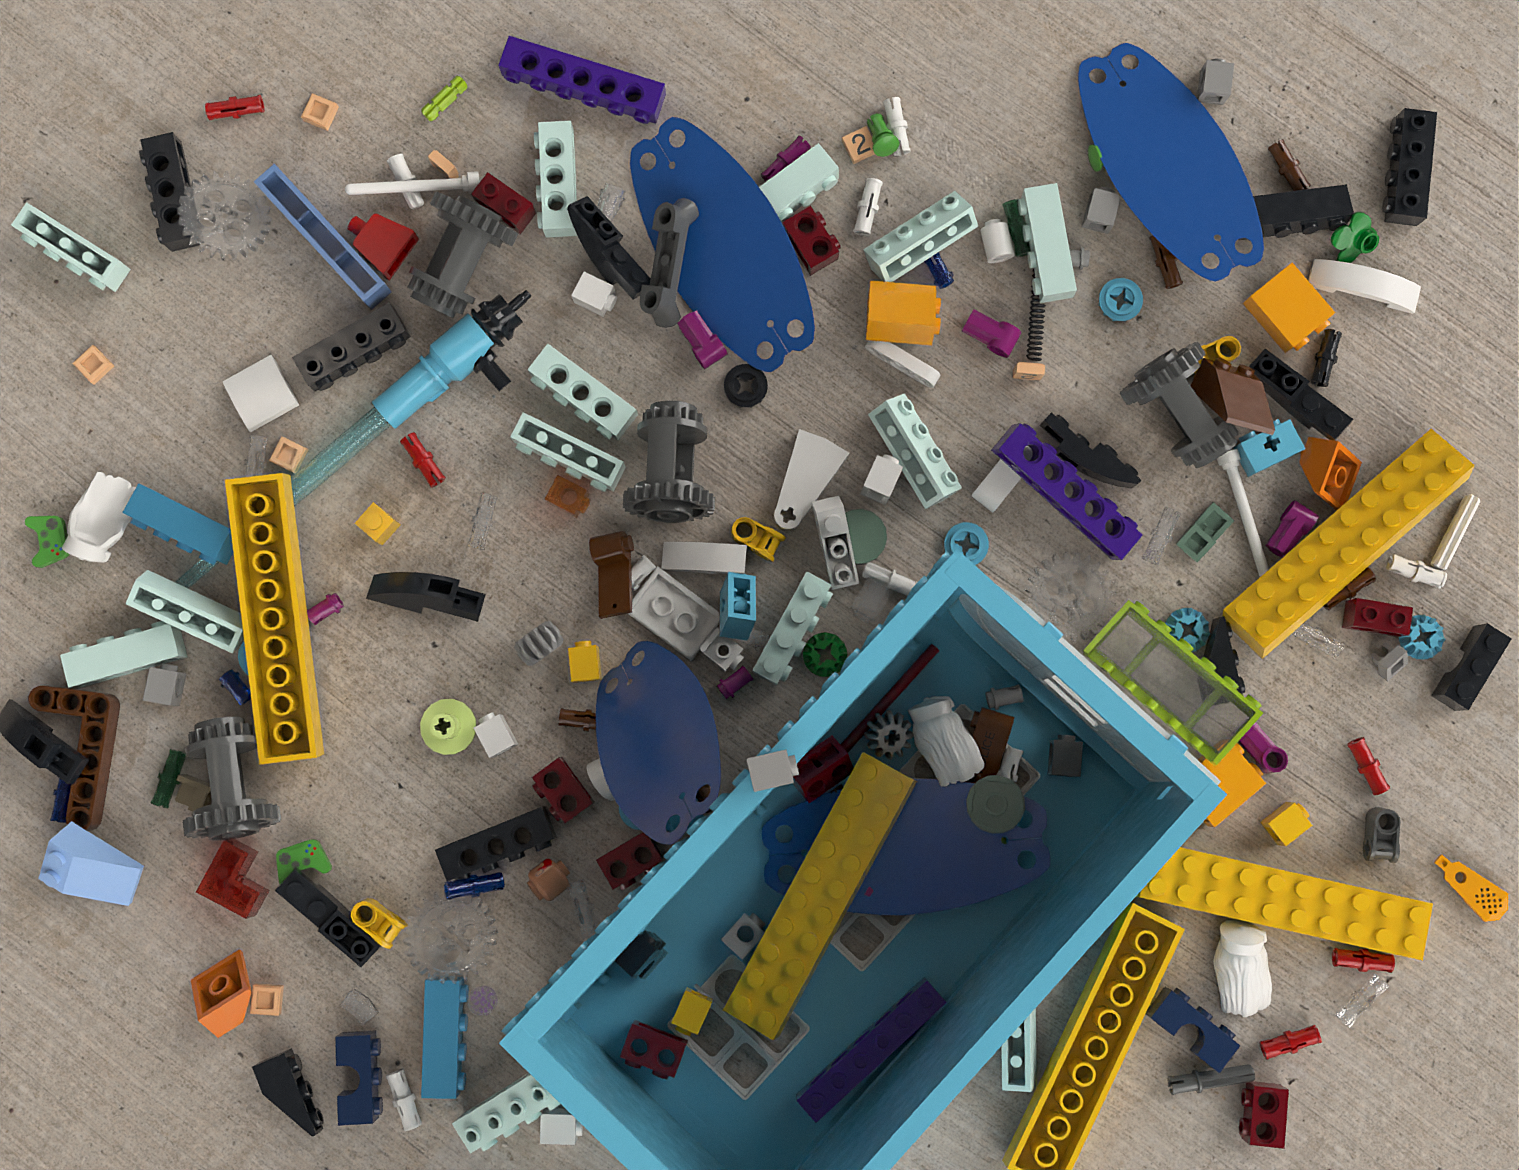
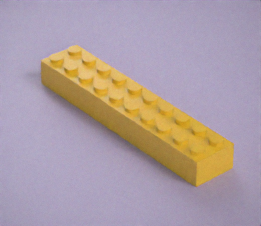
(1347, 543)
(274, 618)
(819, 896)
(1292, 902)
(1094, 1042)

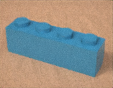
(180, 523)
(443, 1039)

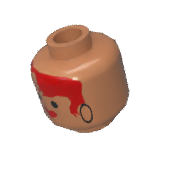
(548, 879)

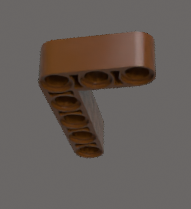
(87, 746)

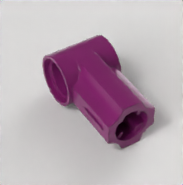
(998, 336)
(705, 345)
(1294, 524)
(1259, 746)

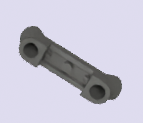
(660, 296)

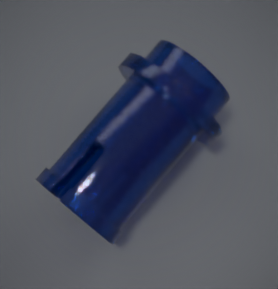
(940, 272)
(237, 688)

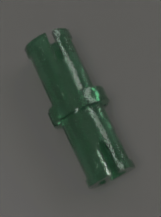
(1015, 227)
(168, 778)

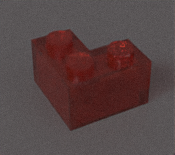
(227, 883)

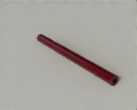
(890, 696)

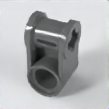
(1384, 838)

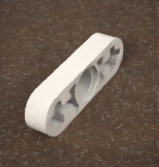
(904, 362)

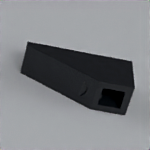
(1220, 652)
(285, 1087)

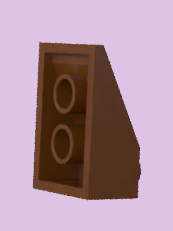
(1234, 394)

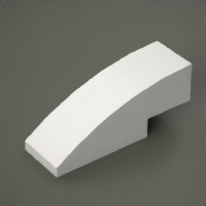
(704, 557)

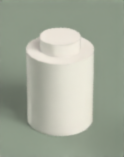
(997, 241)

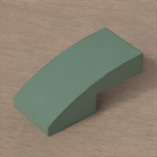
(1204, 532)

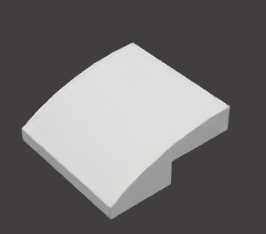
(260, 393)

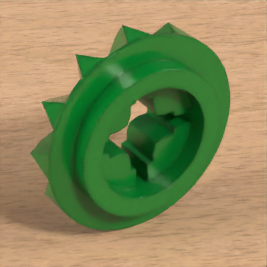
(821, 641)

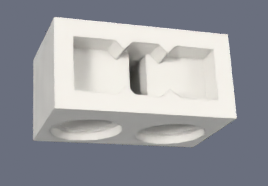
(882, 479)

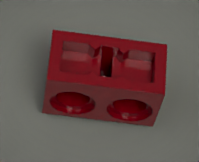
(505, 202)
(805, 242)
(1377, 617)
(822, 769)
(568, 785)
(627, 854)
(656, 1041)
(1272, 1113)

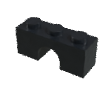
(1482, 652)
(642, 955)

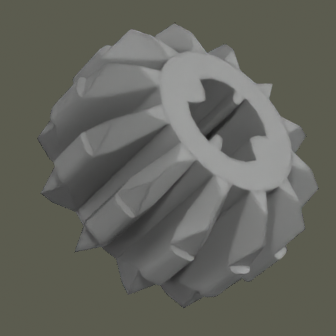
(538, 643)
(882, 728)

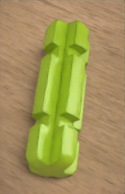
(444, 98)

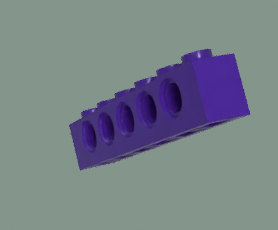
(522, 52)
(1010, 451)
(870, 1049)

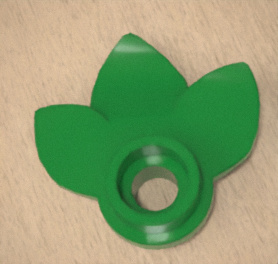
(1355, 238)

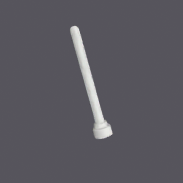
(467, 183)
(1229, 462)

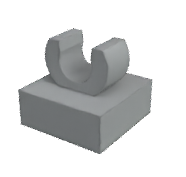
(1392, 662)

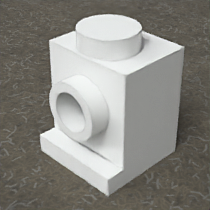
(711, 646)

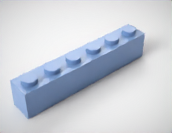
(322, 236)

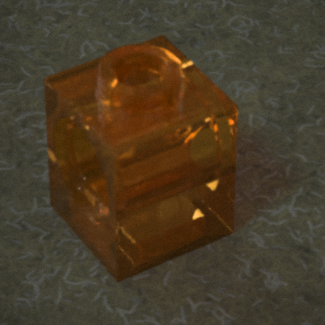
(559, 488)

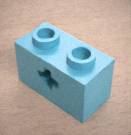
(1284, 444)
(737, 606)

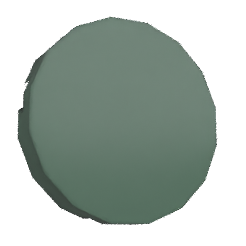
(866, 535)
(995, 804)

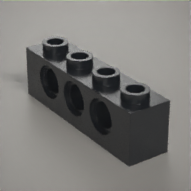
(154, 153)
(452, 855)

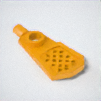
(1471, 886)

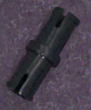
(1326, 358)

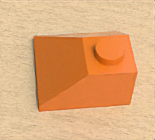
(1329, 469)
(222, 994)

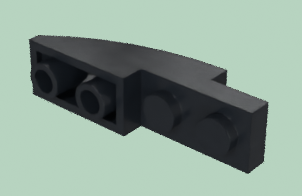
(603, 247)
(1298, 398)
(1097, 463)
(426, 590)
(39, 744)
(328, 915)

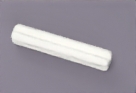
(1455, 532)

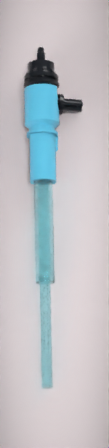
(450, 358)

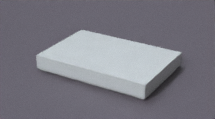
(674, 613)

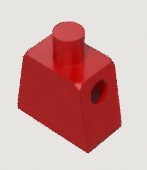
(382, 242)

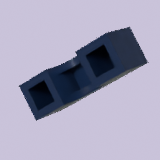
(1212, 1045)
(360, 1052)

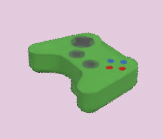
(51, 537)
(303, 856)

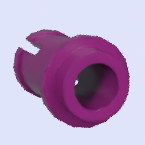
(325, 608)
(734, 682)

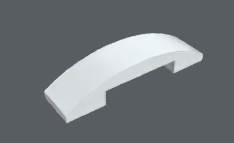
(1365, 282)

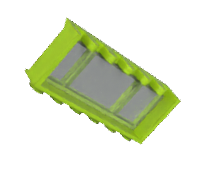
(1173, 681)

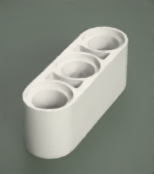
(998, 484)

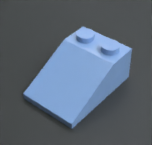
(89, 867)

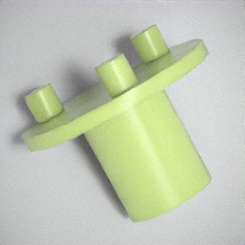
(448, 726)

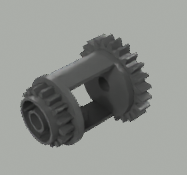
(457, 253)
(1166, 378)
(669, 488)
(230, 813)

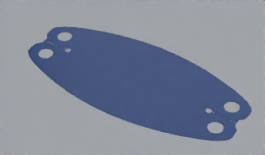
(1170, 161)
(736, 252)
(657, 741)
(929, 859)

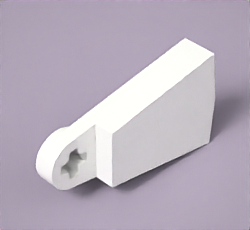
(808, 474)

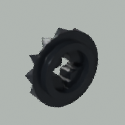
(732, 386)

